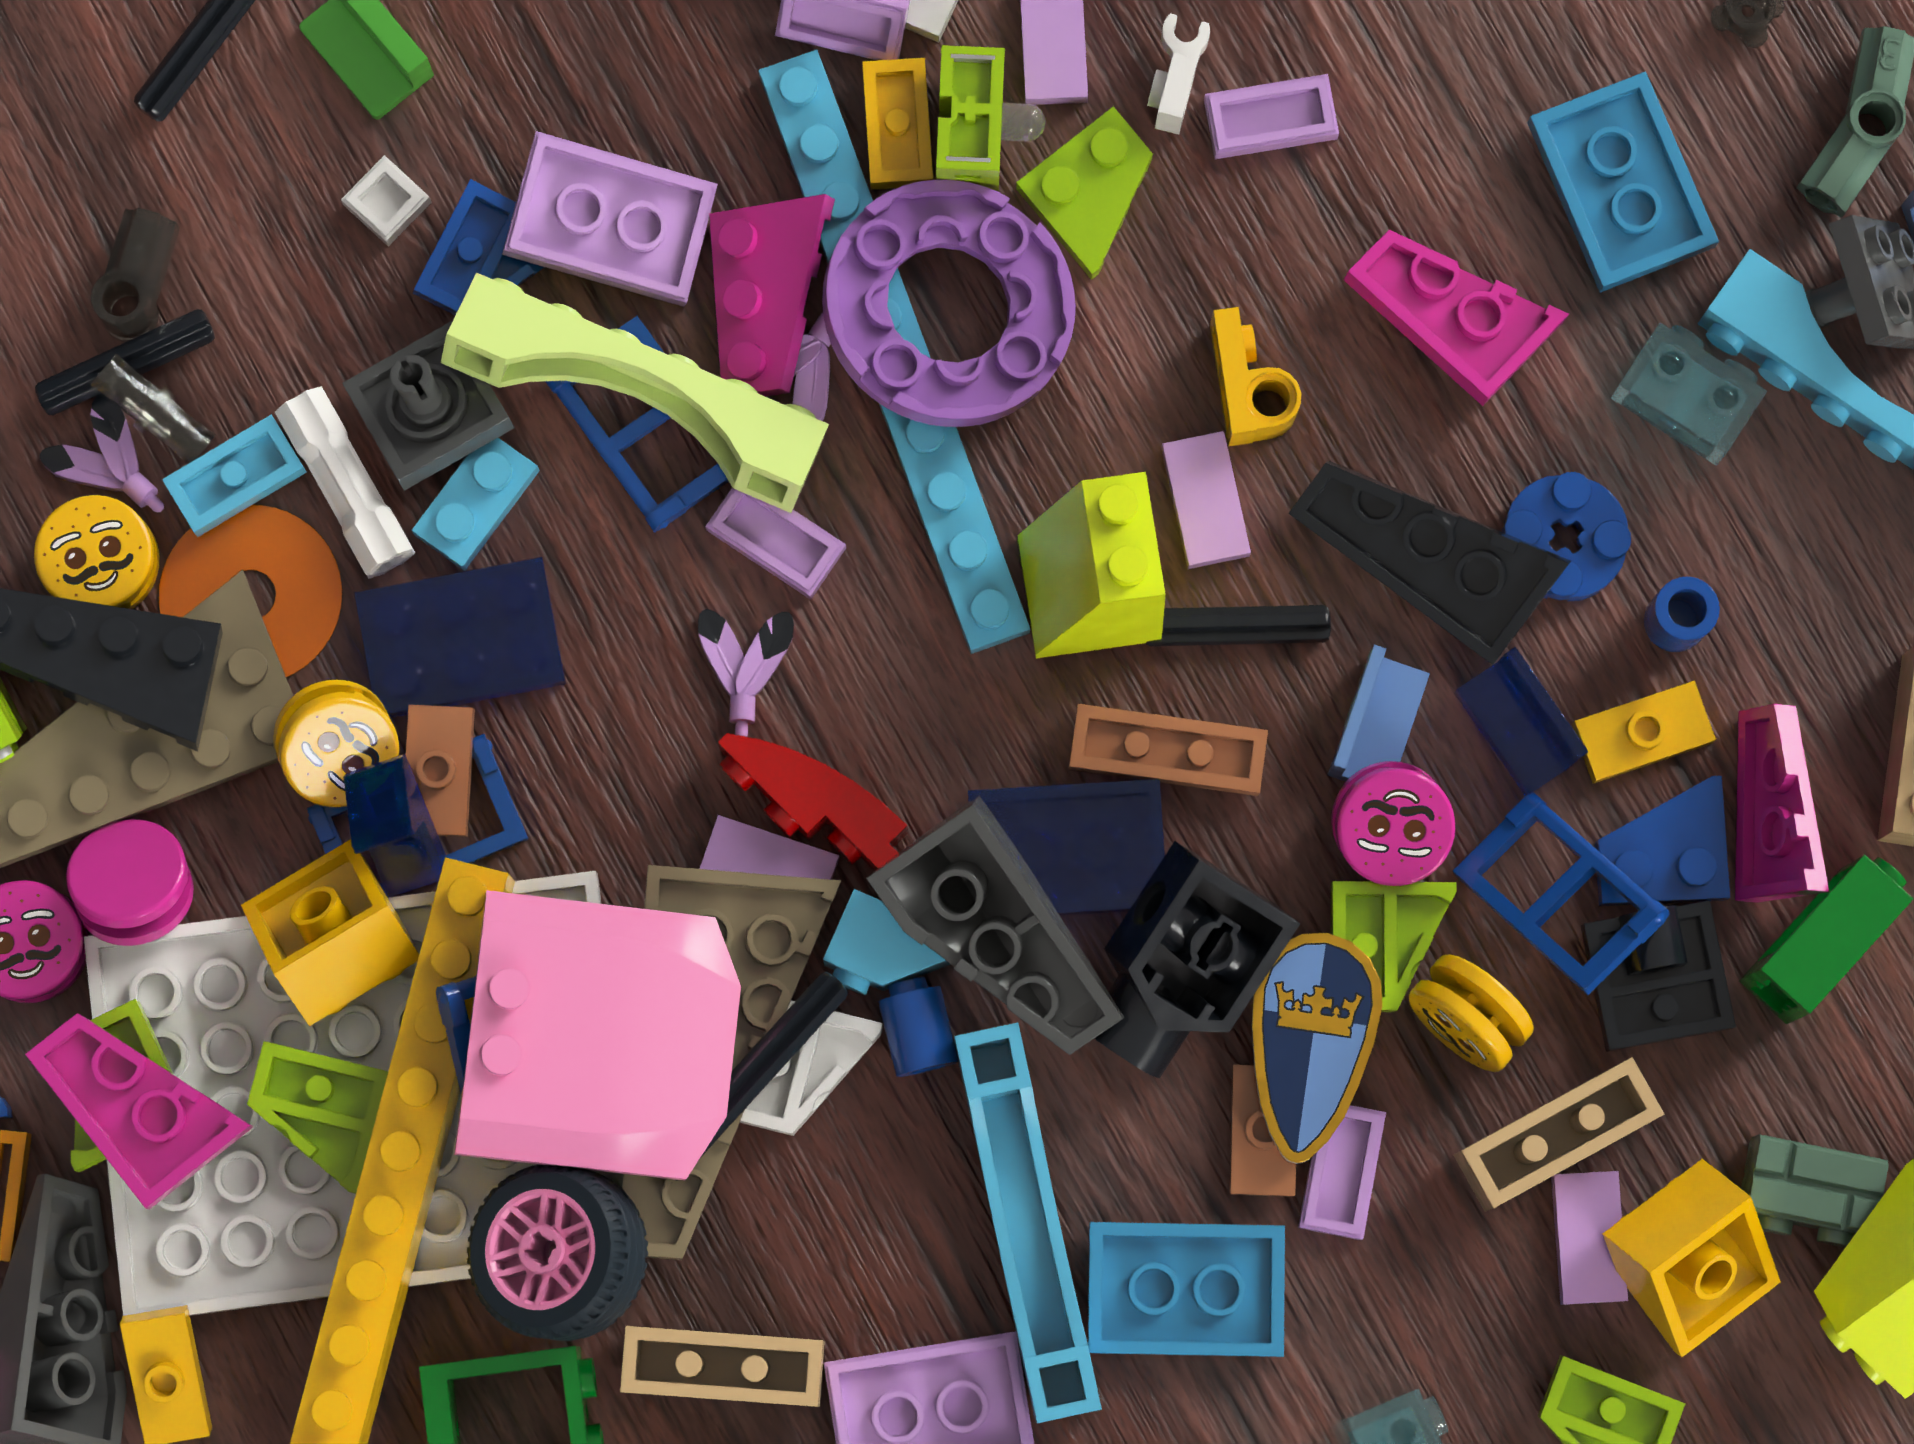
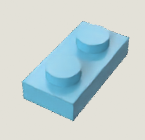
(234, 475)
(475, 501)

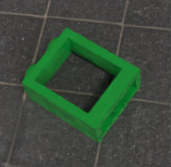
(1828, 938)
(578, 1382)

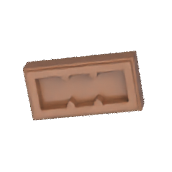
(441, 760)
(1254, 1158)

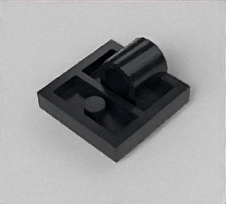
(1665, 986)

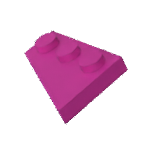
(761, 287)
(1455, 318)
(1776, 816)
(134, 1110)

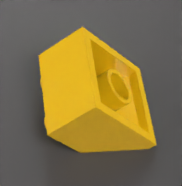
(330, 933)
(1693, 1256)

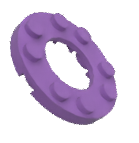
(986, 227)

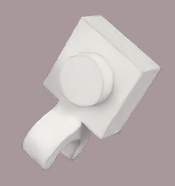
(1172, 88)

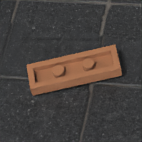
(1168, 749)

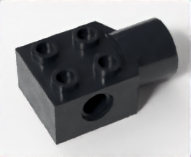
(1188, 958)

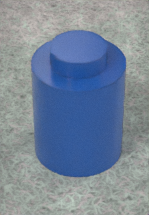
(1681, 614)
(917, 1028)

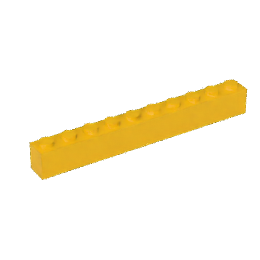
(396, 1176)

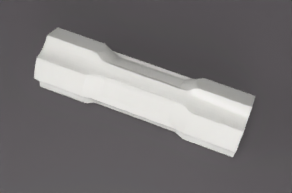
(358, 506)

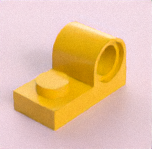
(1233, 349)

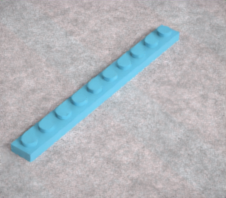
(929, 454)

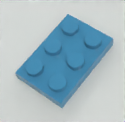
(1622, 182)
(1186, 1289)

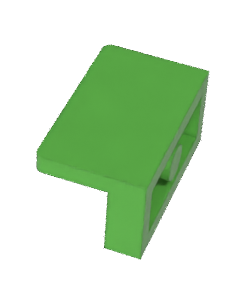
(368, 52)

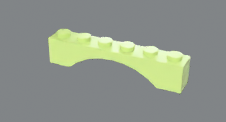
(521, 339)

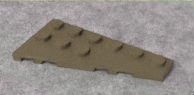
(102, 770)
(769, 937)

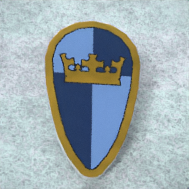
(1313, 1039)

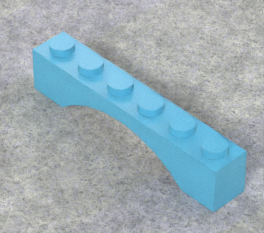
(1771, 323)
(1026, 1223)

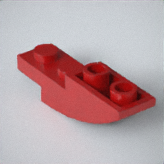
(810, 795)

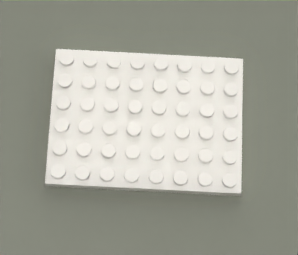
(262, 1214)

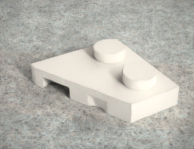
(812, 1073)

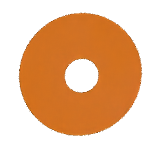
(281, 548)

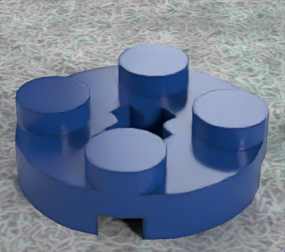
(1596, 515)

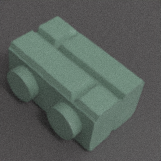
(1812, 1187)

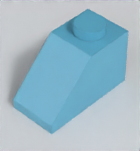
(874, 949)

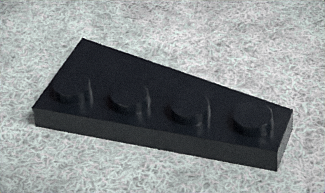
(1440, 562)
(121, 659)

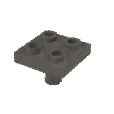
(1876, 283)
(425, 410)

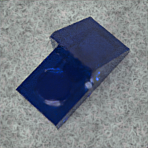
(394, 825)

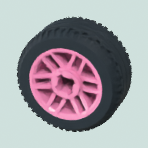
(557, 1252)

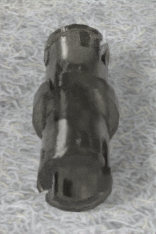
(153, 409)

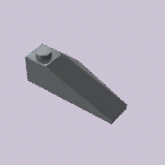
(987, 915)
(56, 1325)

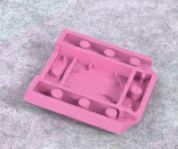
(597, 1037)

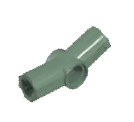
(1876, 89)

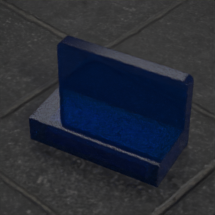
(1521, 722)

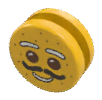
(97, 553)
(328, 733)
(1471, 1013)

